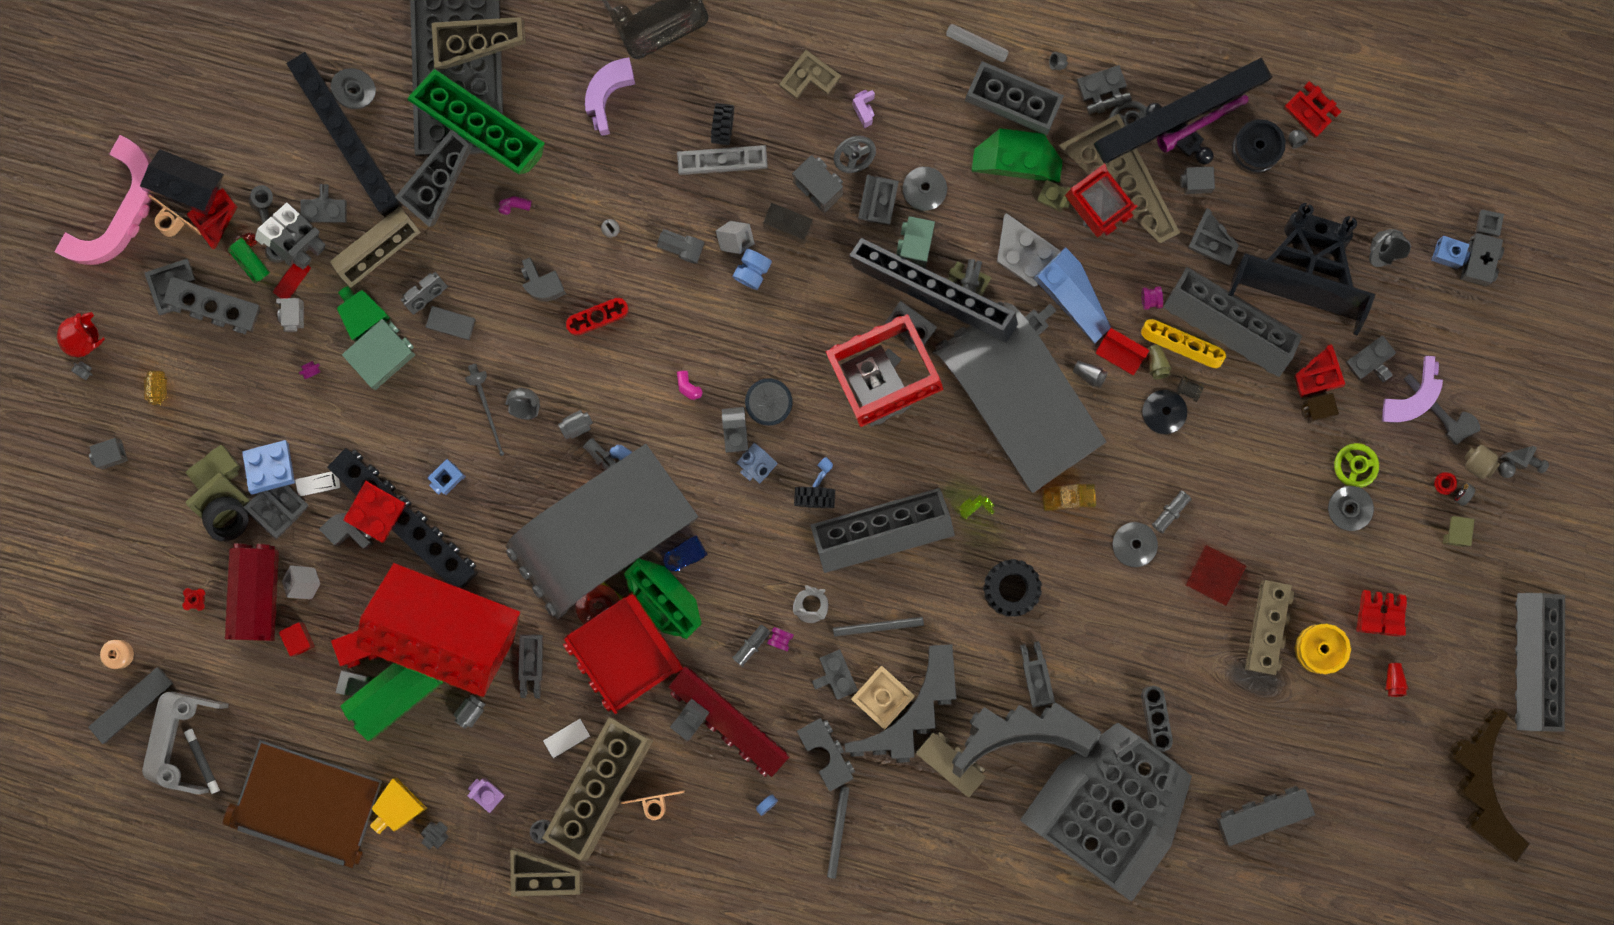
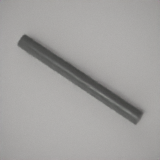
(878, 626)
(838, 832)

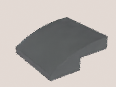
(276, 509)

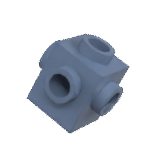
(756, 464)

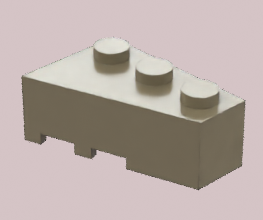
(542, 876)

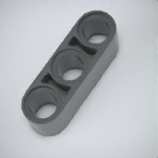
(1149, 709)

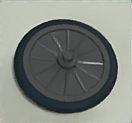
(768, 402)

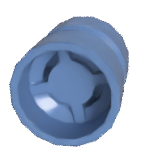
(752, 269)

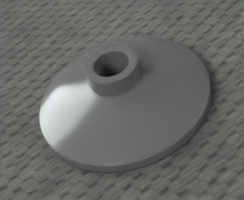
(356, 81)
(922, 199)
(1361, 504)
(1126, 552)

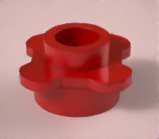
(200, 599)

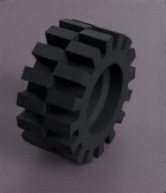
(722, 124)
(814, 497)

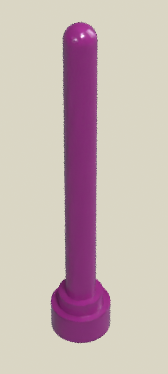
(1168, 140)

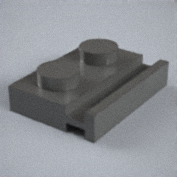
(878, 200)

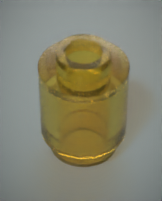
(155, 387)

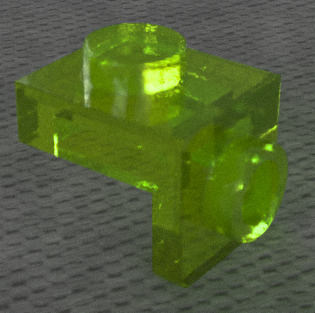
(970, 506)

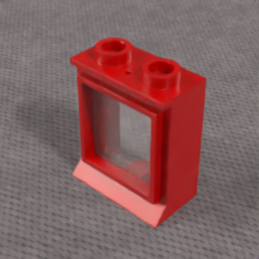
(1101, 202)

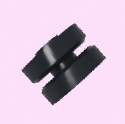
(1255, 134)

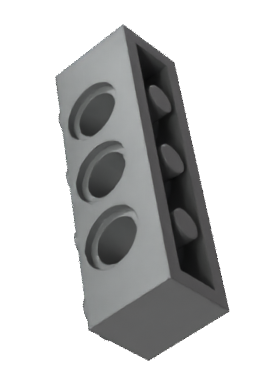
(179, 289)

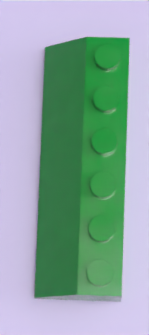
(477, 122)

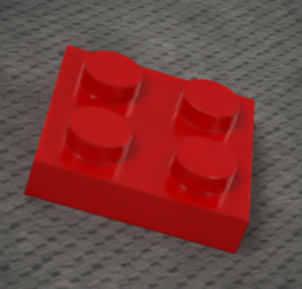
(374, 511)

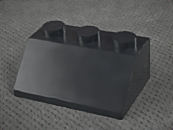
(181, 181)

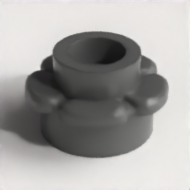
(82, 370)

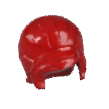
(78, 335)

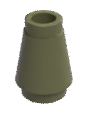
(1158, 363)

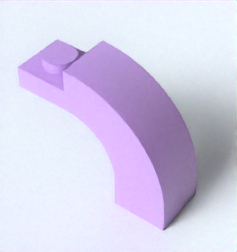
(605, 81)
(1421, 401)

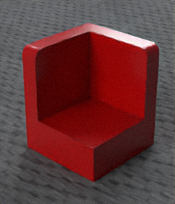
(296, 639)

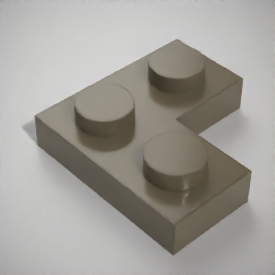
(807, 70)

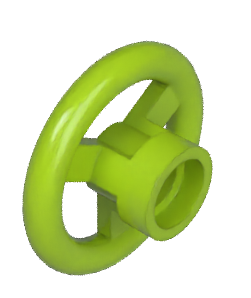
(1365, 464)

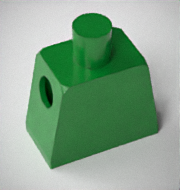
(359, 312)

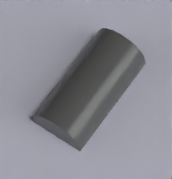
(1014, 98)

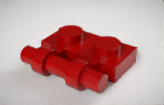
(1307, 113)

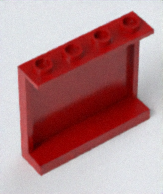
(622, 653)

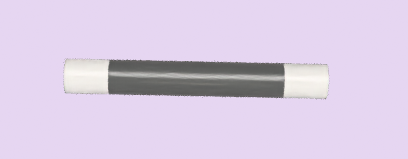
(201, 760)

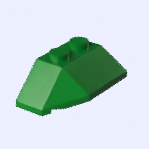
(1018, 156)
(663, 598)

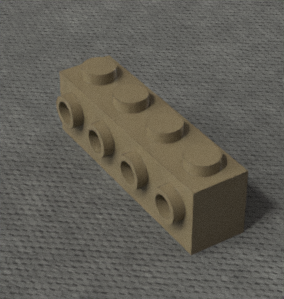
(375, 247)
(1268, 627)

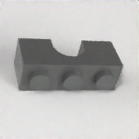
(818, 735)

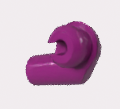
(513, 202)

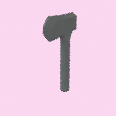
(1456, 430)

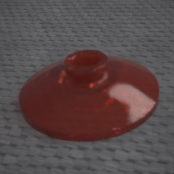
(585, 606)

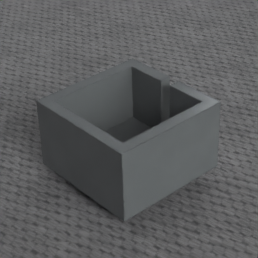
(815, 179)

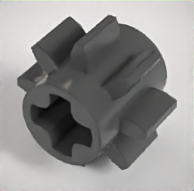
(434, 835)

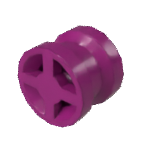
(1152, 298)
(780, 639)

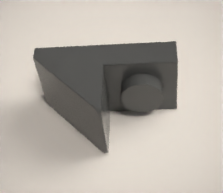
(689, 720)

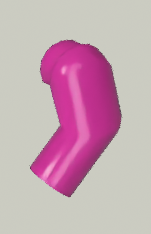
(687, 388)

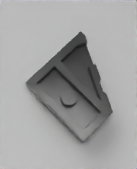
(1213, 240)

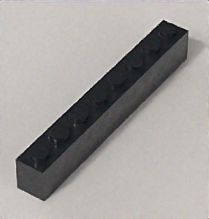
(344, 134)
(934, 290)

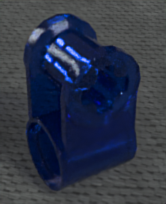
(688, 552)

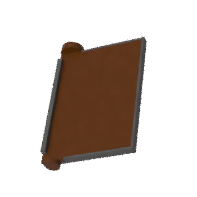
(305, 804)

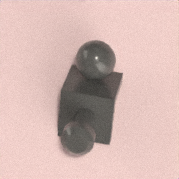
(1520, 460)

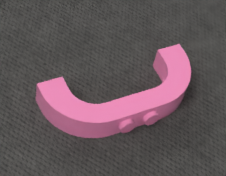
(125, 222)

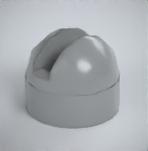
(606, 231)

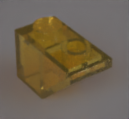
(1069, 497)

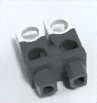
(290, 236)

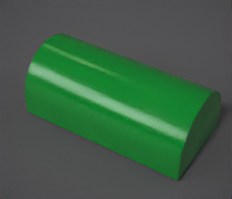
(248, 260)

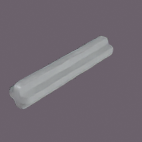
(977, 42)

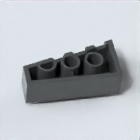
(434, 180)

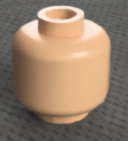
(121, 659)

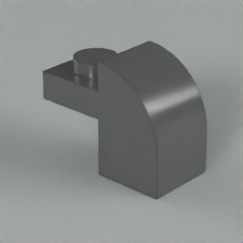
(544, 287)
(735, 429)
(338, 531)

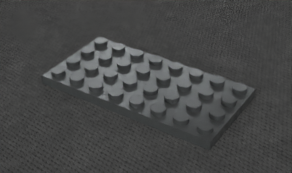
(479, 77)

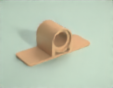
(167, 214)
(647, 801)

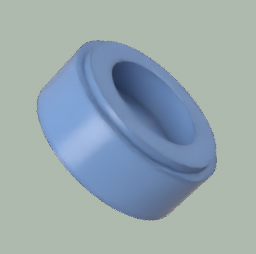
(766, 804)

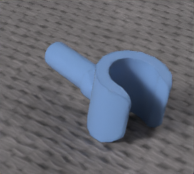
(825, 465)

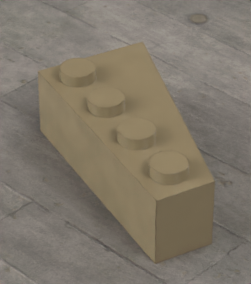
(473, 39)

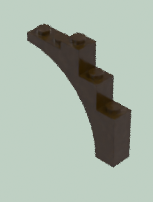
(1478, 788)

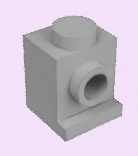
(291, 314)

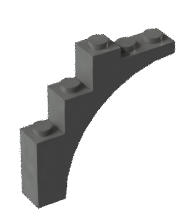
(1020, 726)
(898, 738)

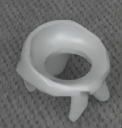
(810, 617)

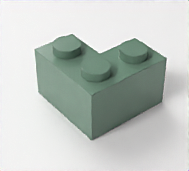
(916, 240)

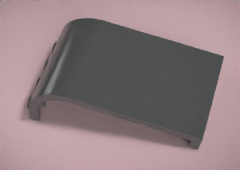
(1022, 399)
(599, 530)

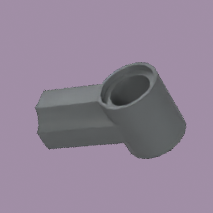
(686, 247)

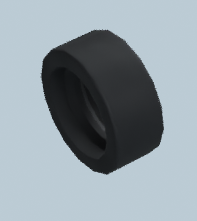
(216, 507)

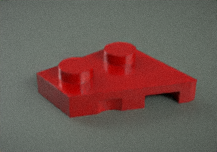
(215, 223)
(1320, 374)

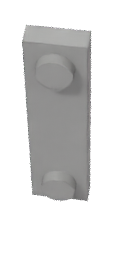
(722, 160)

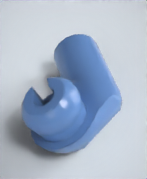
(619, 452)

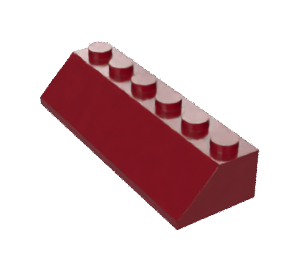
(730, 722)

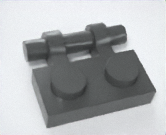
(1102, 83)

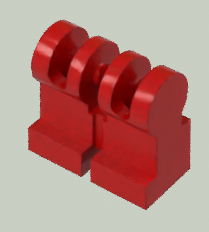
(1387, 623)

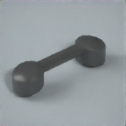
(261, 205)

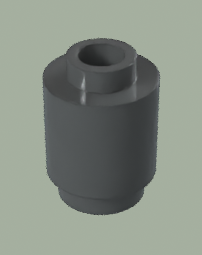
(575, 424)
(469, 711)

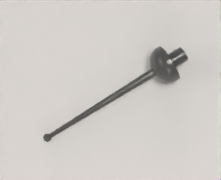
(476, 379)

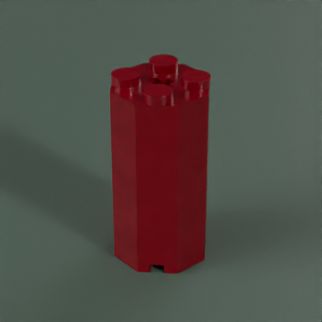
(252, 592)

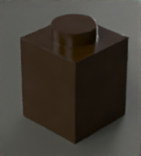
(1319, 408)

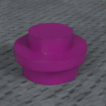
(309, 370)

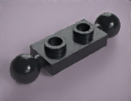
(1189, 143)

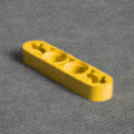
(1182, 346)

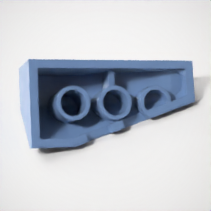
(1071, 289)

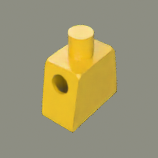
(396, 807)

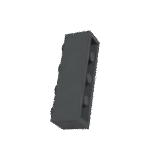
(1265, 816)

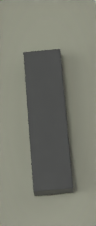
(130, 705)

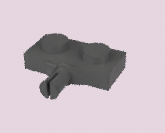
(324, 208)

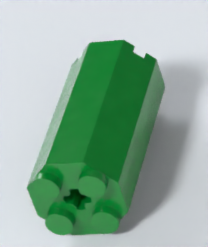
(387, 699)

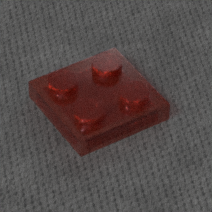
(1215, 575)

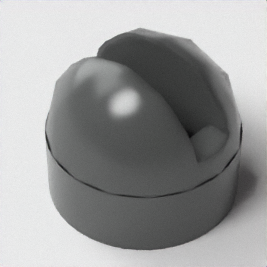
(1058, 61)
(1297, 138)

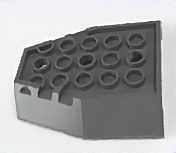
(1079, 804)

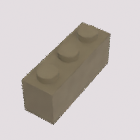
(940, 756)

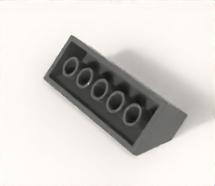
(1233, 322)
(882, 530)
(1540, 662)

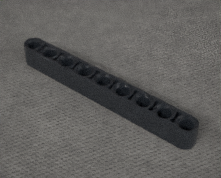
(1182, 110)

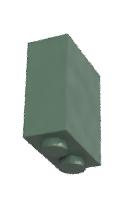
(379, 353)

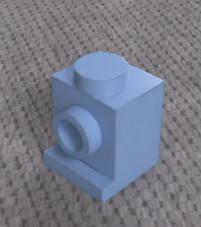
(444, 469)

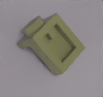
(1054, 196)

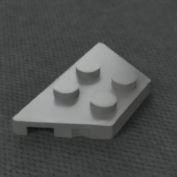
(1023, 251)

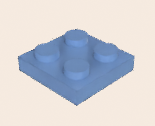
(268, 467)

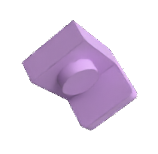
(864, 111)
(485, 794)

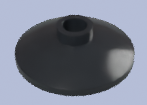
(1156, 419)

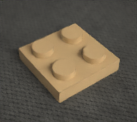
(883, 697)

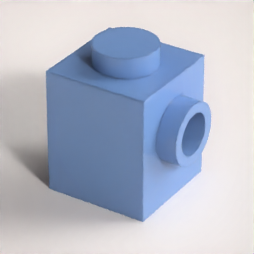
(1451, 252)

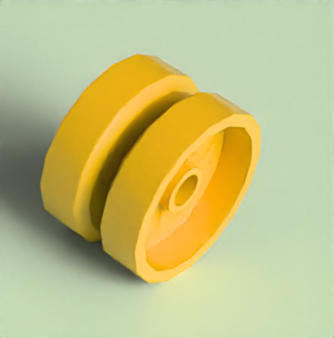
(1334, 642)

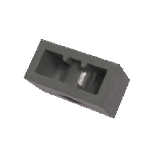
(1474, 270)

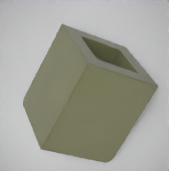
(1459, 532)

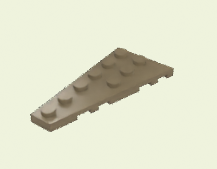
(1131, 176)

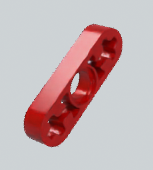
(579, 316)

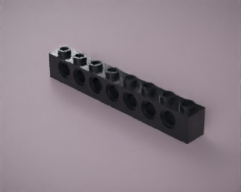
(465, 572)

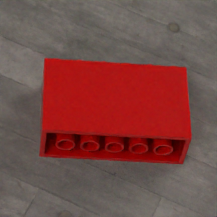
(437, 629)

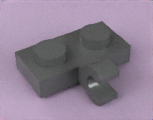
(1372, 359)
(836, 674)

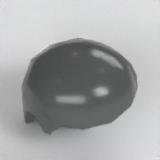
(523, 403)

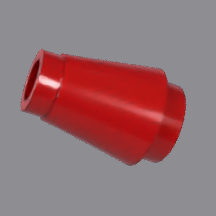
(1396, 681)

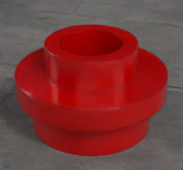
(1451, 480)

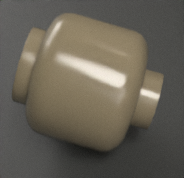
(1481, 461)

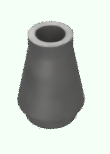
(1090, 373)

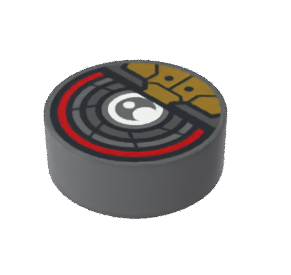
(1464, 494)

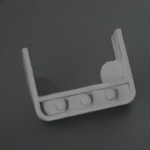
(169, 710)

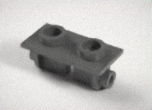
(416, 299)

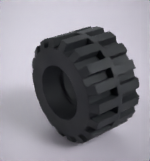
(1030, 578)

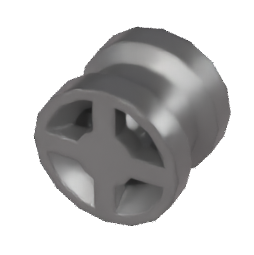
(537, 831)

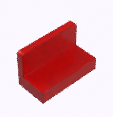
(1122, 351)

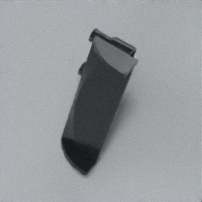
(1304, 286)

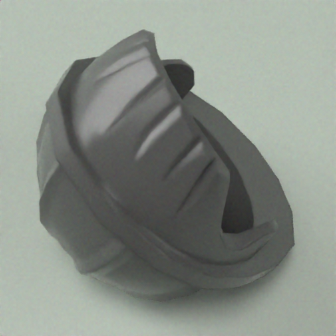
(1387, 247)

